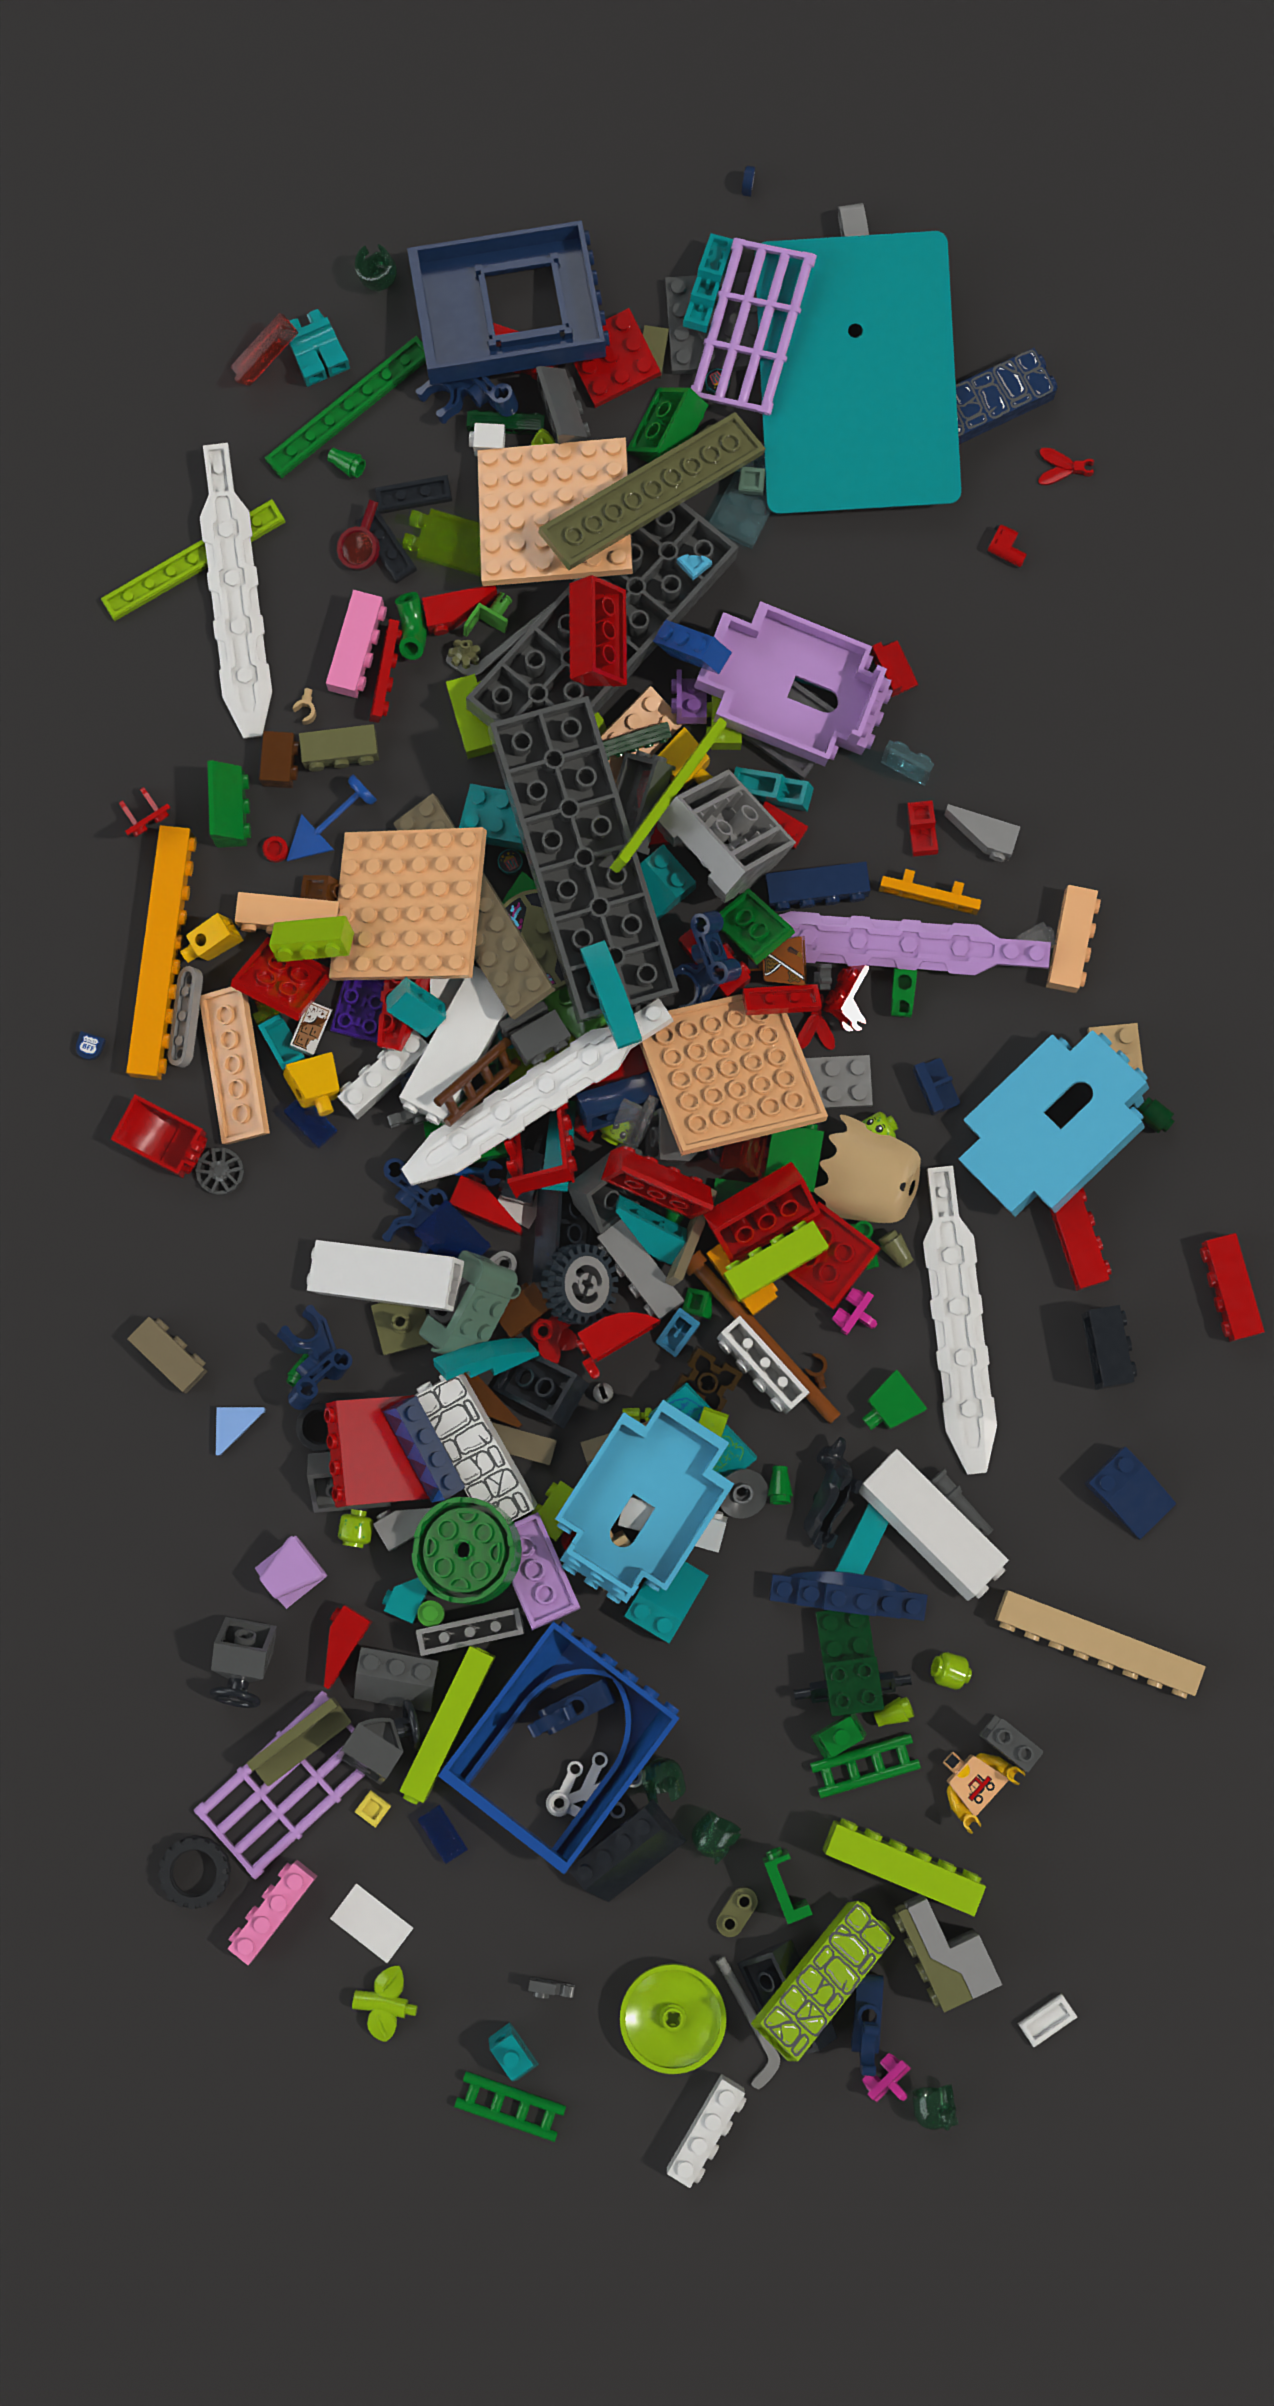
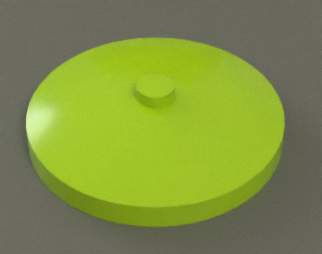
(673, 2018)

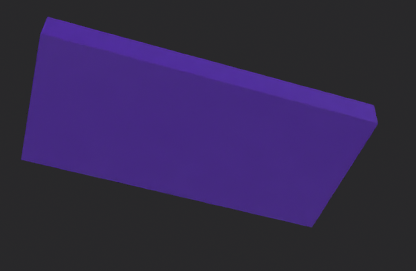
(359, 1009)

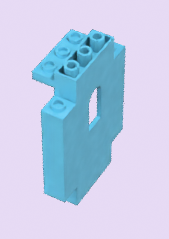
(1025, 1152)
(666, 1467)

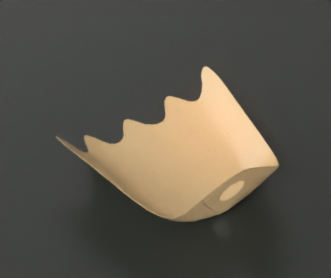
(868, 1175)

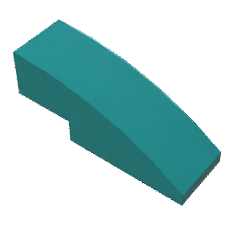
(776, 788)

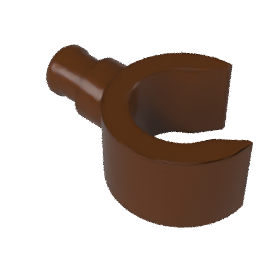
(819, 1376)

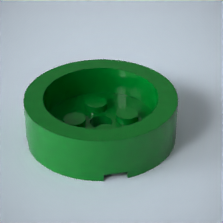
(492, 1554)

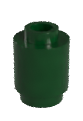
(1156, 1115)

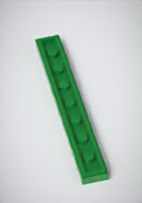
(347, 408)

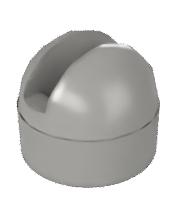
(597, 1395)

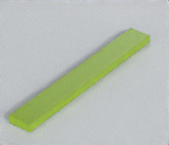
(180, 567)
(668, 795)

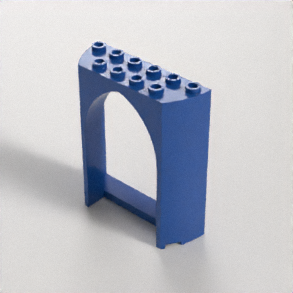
(551, 1660)

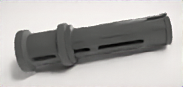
(953, 1494)

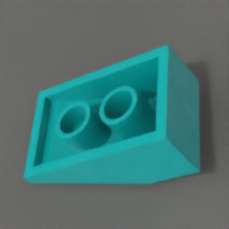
(666, 880)
(665, 1610)

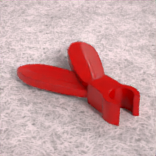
(1063, 468)
(818, 1024)

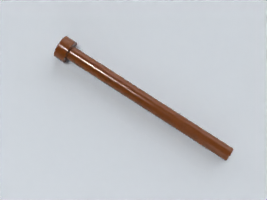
(736, 1309)

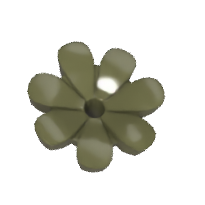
(464, 653)

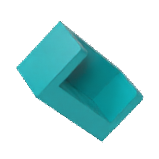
(416, 1007)
(279, 1039)

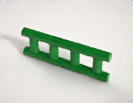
(881, 1773)
(525, 2098)

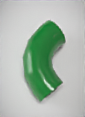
(413, 625)

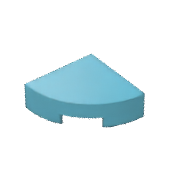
(694, 564)

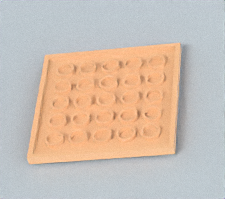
(529, 488)
(410, 903)
(730, 1075)

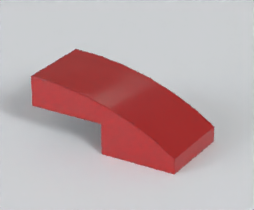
(922, 828)

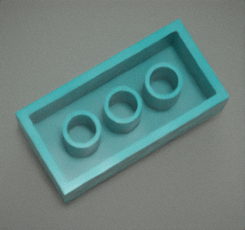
(492, 810)

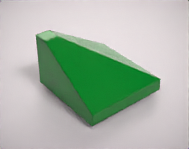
(698, 1303)

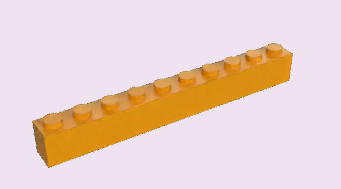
(160, 953)

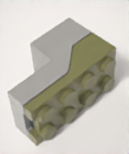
(954, 1968)

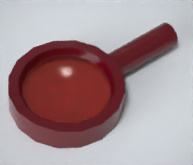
(357, 545)

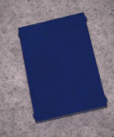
(450, 1233)

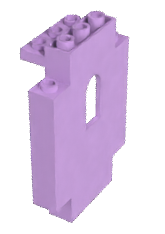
(763, 669)

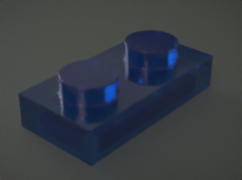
(314, 1127)

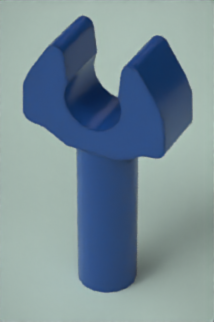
(483, 1173)

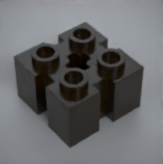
(722, 1376)

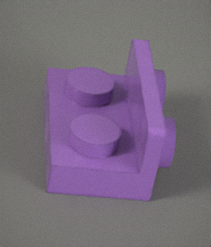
(689, 703)

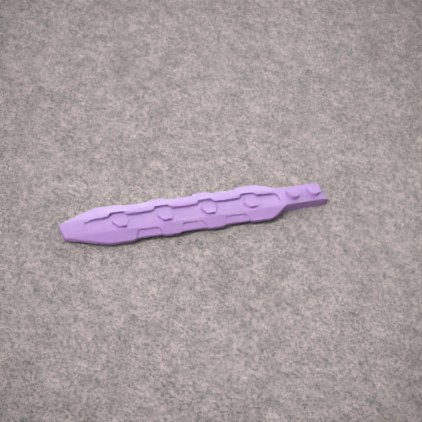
(911, 944)

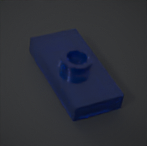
(442, 1834)

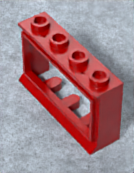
(523, 1183)

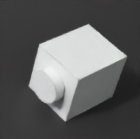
(487, 437)

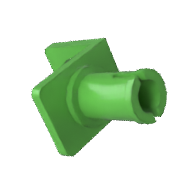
(491, 615)

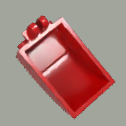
(160, 1136)
(610, 1335)

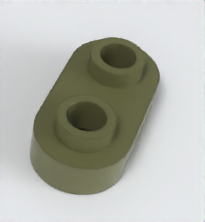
(736, 1912)

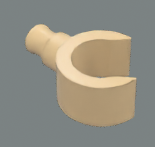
(306, 702)

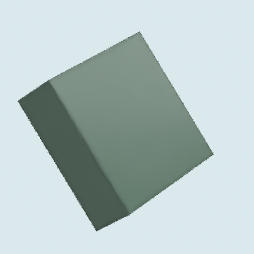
(751, 480)

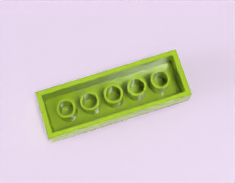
(904, 1868)

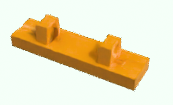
(910, 890)

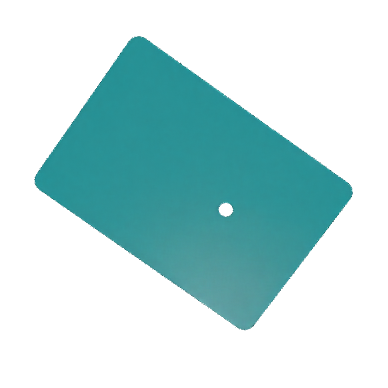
(872, 412)

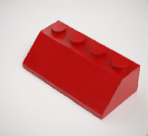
(597, 633)
(658, 1183)
(762, 1212)

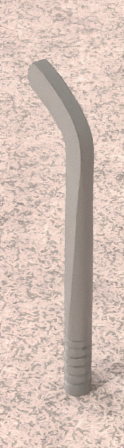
(490, 659)
(773, 2056)

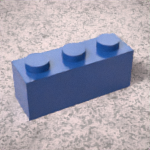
(692, 646)

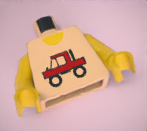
(976, 1783)

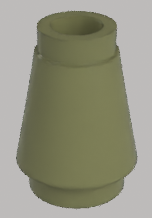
(896, 1248)

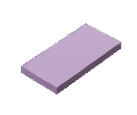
(540, 1577)

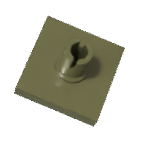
(398, 1327)

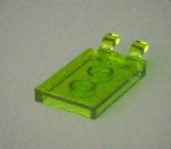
(446, 540)

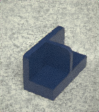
(936, 1086)

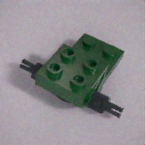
(849, 1667)

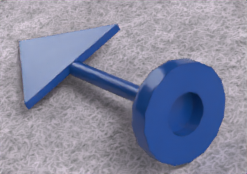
(308, 839)

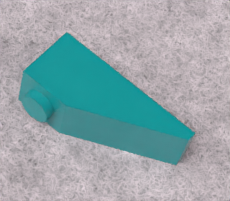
(655, 1233)

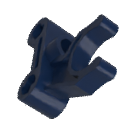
(478, 389)
(710, 956)
(414, 1198)
(322, 1362)
(562, 1714)
(865, 2034)

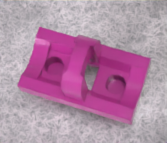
(860, 1301)
(896, 2070)

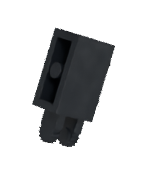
(532, 1162)

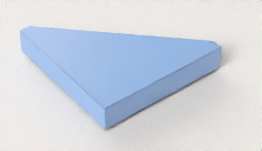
(232, 1423)

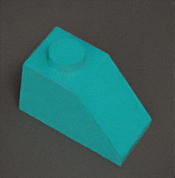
(405, 1600)

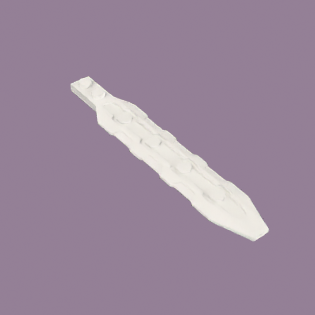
(235, 600)
(527, 1099)
(959, 1326)

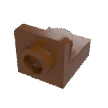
(320, 887)

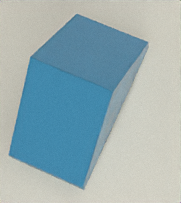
(678, 1332)

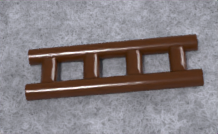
(464, 1082)

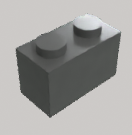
(540, 1038)

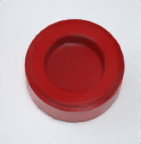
(275, 849)

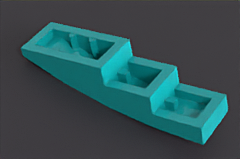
(708, 283)
(611, 994)
(553, 1151)
(485, 1356)
(863, 1542)

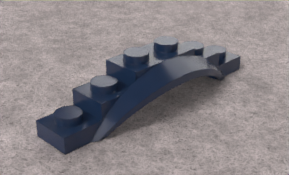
(848, 1594)

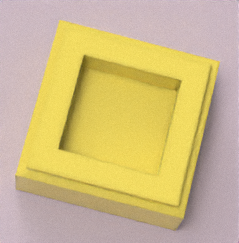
(373, 1808)

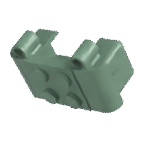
(479, 1307)

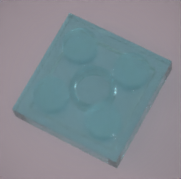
(901, 759)

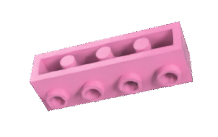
(355, 644)
(272, 1912)

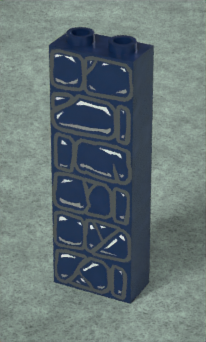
(1003, 394)

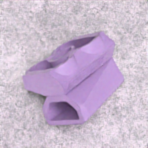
(290, 1572)

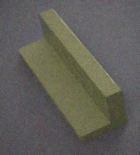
(300, 1741)

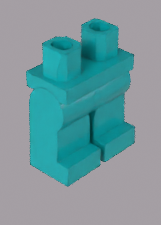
(314, 340)

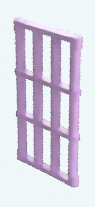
(746, 301)
(243, 1773)

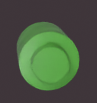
(431, 1613)

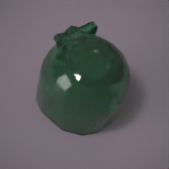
(377, 270)
(663, 1776)
(714, 1835)
(935, 2107)

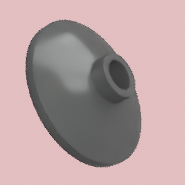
(751, 1499)

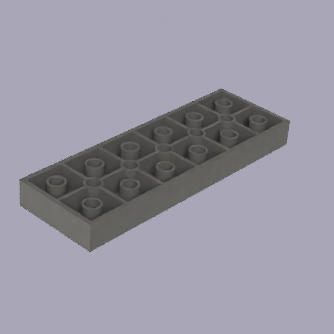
(538, 665)
(571, 837)

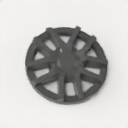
(219, 1171)

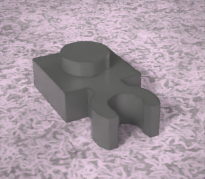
(823, 978)
(406, 1117)
(543, 1988)

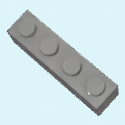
(640, 1270)
(470, 1631)

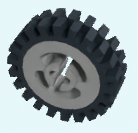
(565, 1284)

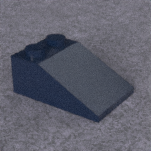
(1131, 1492)

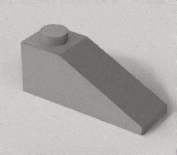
(988, 834)
(398, 1526)

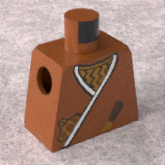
(785, 963)

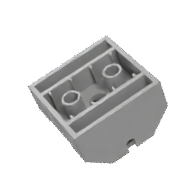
(724, 811)

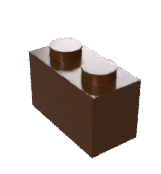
(278, 759)
(524, 1310)

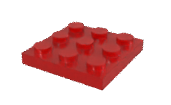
(626, 361)
(281, 985)
(838, 1268)

